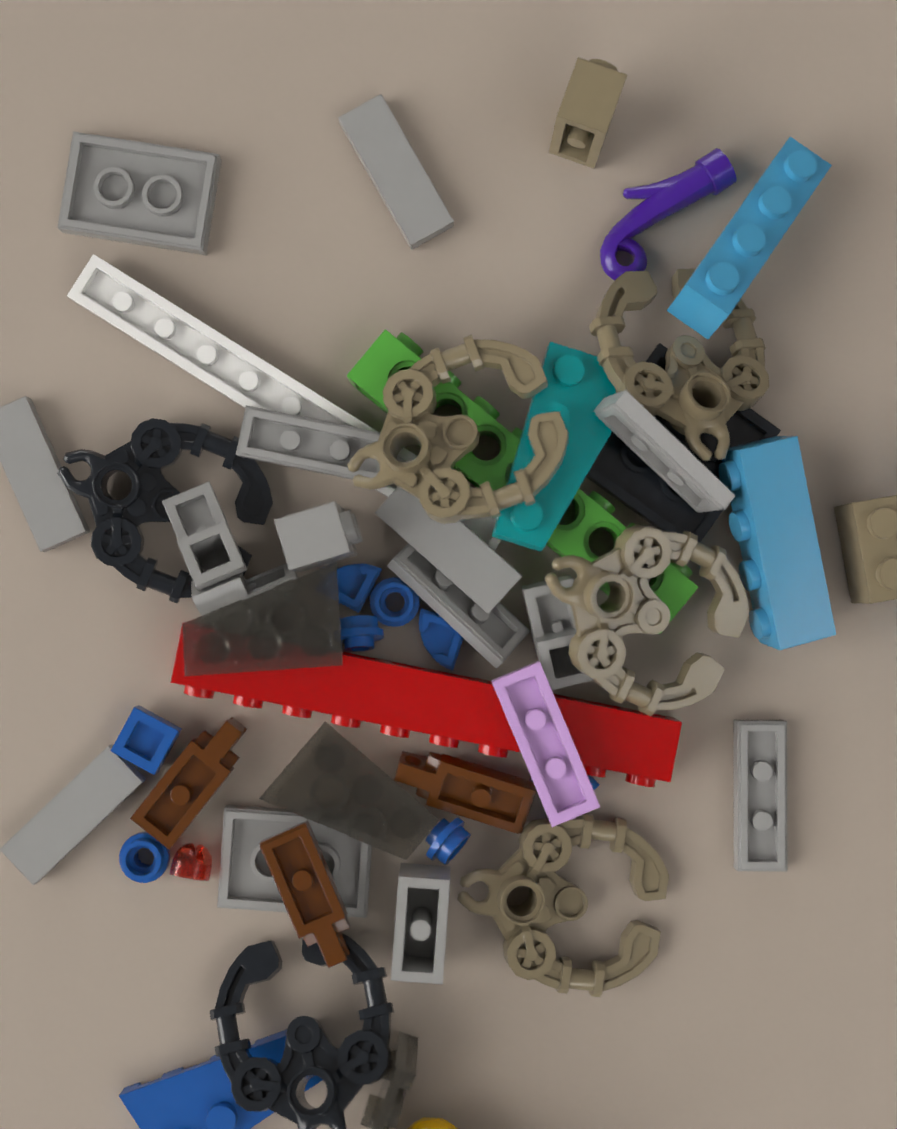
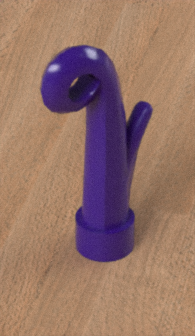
(664, 198)

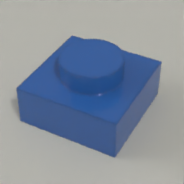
(146, 740)

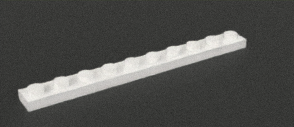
(214, 357)

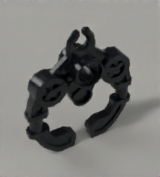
(153, 447)
(266, 1085)

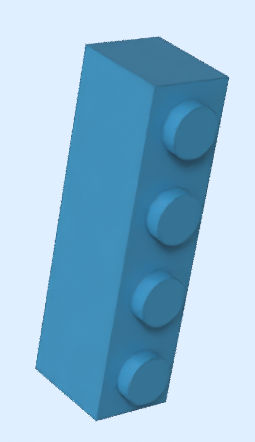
(749, 238)
(777, 542)

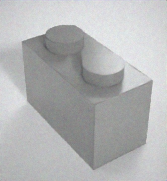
(318, 536)
(421, 923)

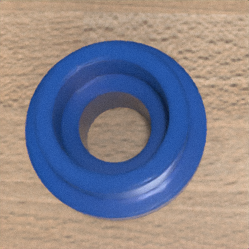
(379, 607)
(360, 632)
(447, 840)
(137, 870)

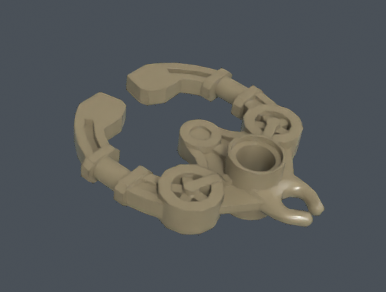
(691, 389)
(447, 439)
(635, 608)
(557, 900)

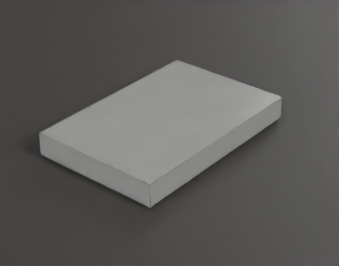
(139, 193)
(246, 878)

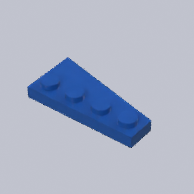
(199, 1095)

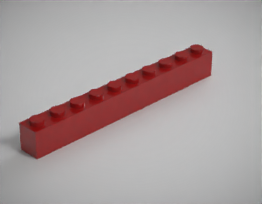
(448, 709)

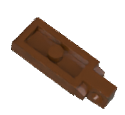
(189, 784)
(468, 789)
(308, 890)

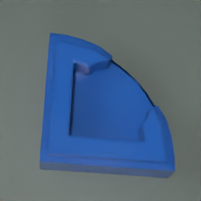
(356, 584)
(439, 638)

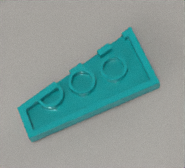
(575, 391)

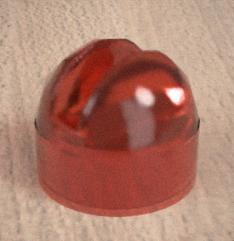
(192, 862)

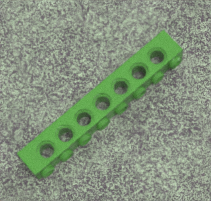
(592, 511)

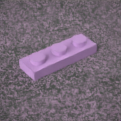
(545, 743)

